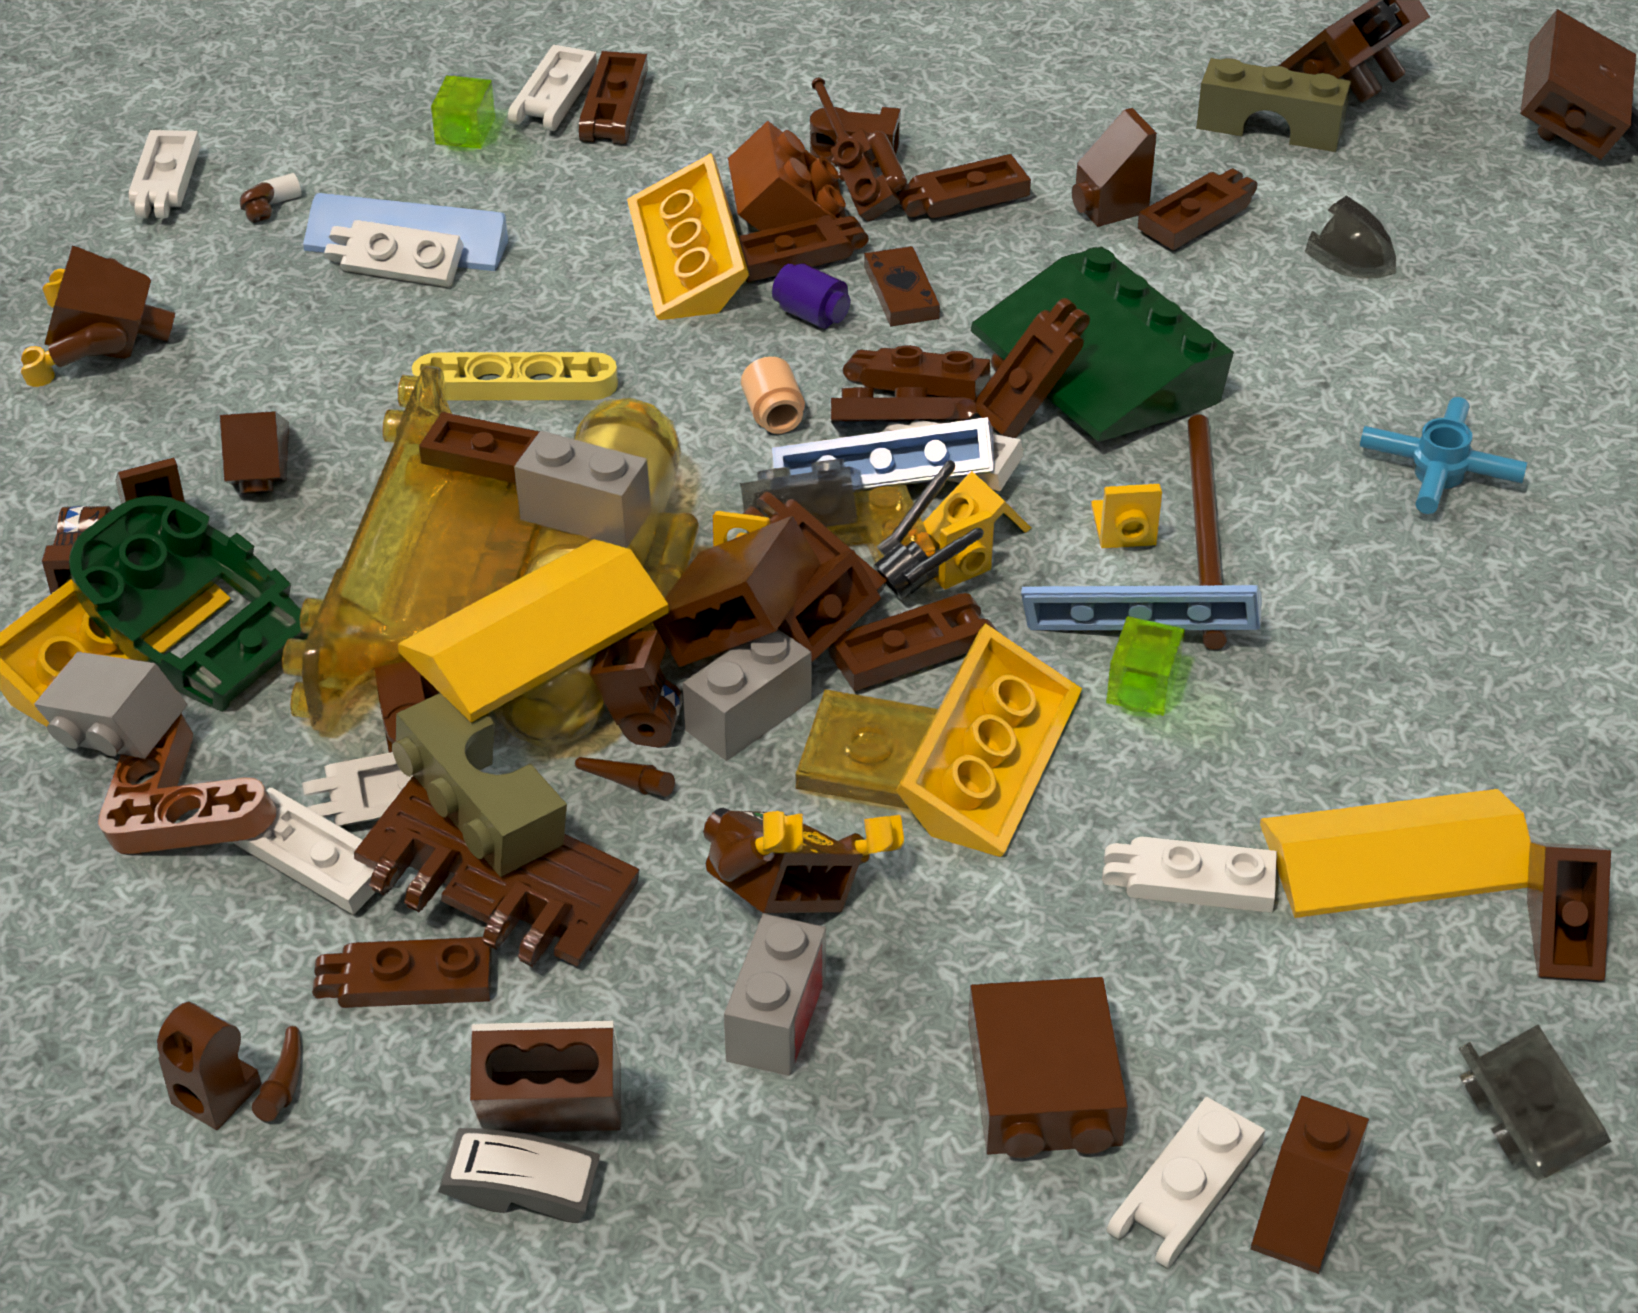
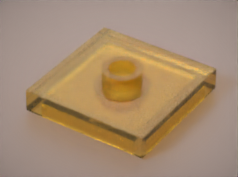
(861, 747)

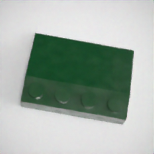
(1139, 352)

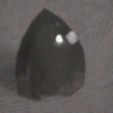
(1353, 243)

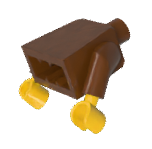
(94, 314)
(787, 864)

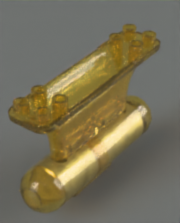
(454, 537)

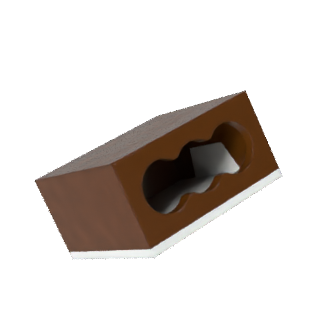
(546, 1076)

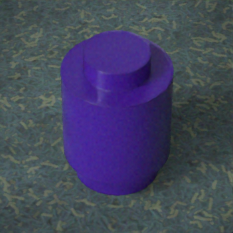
(811, 295)

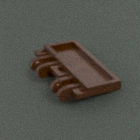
(561, 894)

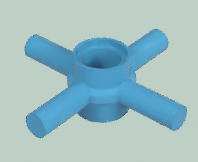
(1443, 454)

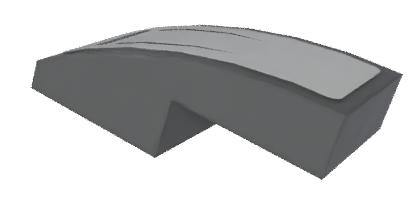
(528, 1170)

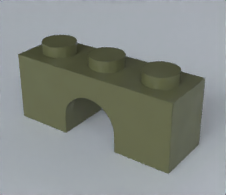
(1308, 102)
(501, 816)

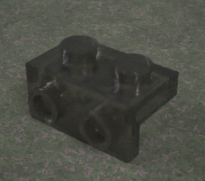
(824, 492)
(1536, 1101)

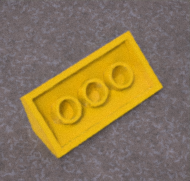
(688, 242)
(58, 627)
(535, 627)
(988, 745)
(1399, 852)

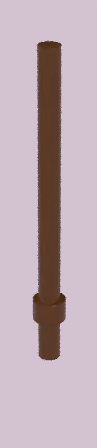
(1205, 515)

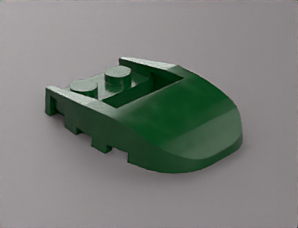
(155, 560)

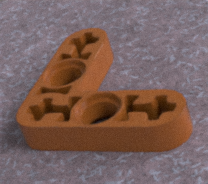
(145, 814)

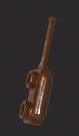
(854, 157)

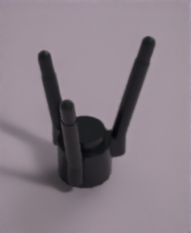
(909, 566)

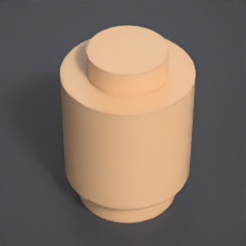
(773, 394)

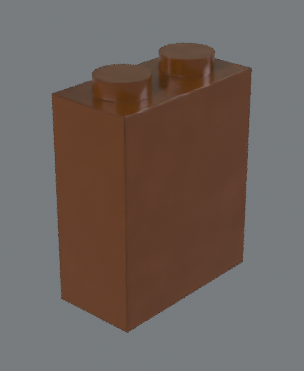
(737, 591)
(1046, 1066)

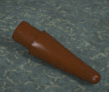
(636, 776)
(282, 1082)

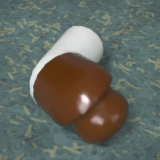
(259, 198)

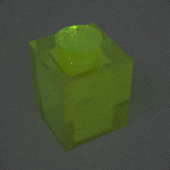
(463, 112)
(1145, 666)

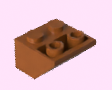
(781, 181)

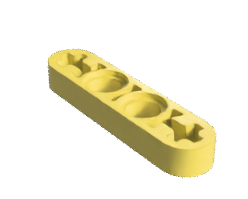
(516, 371)

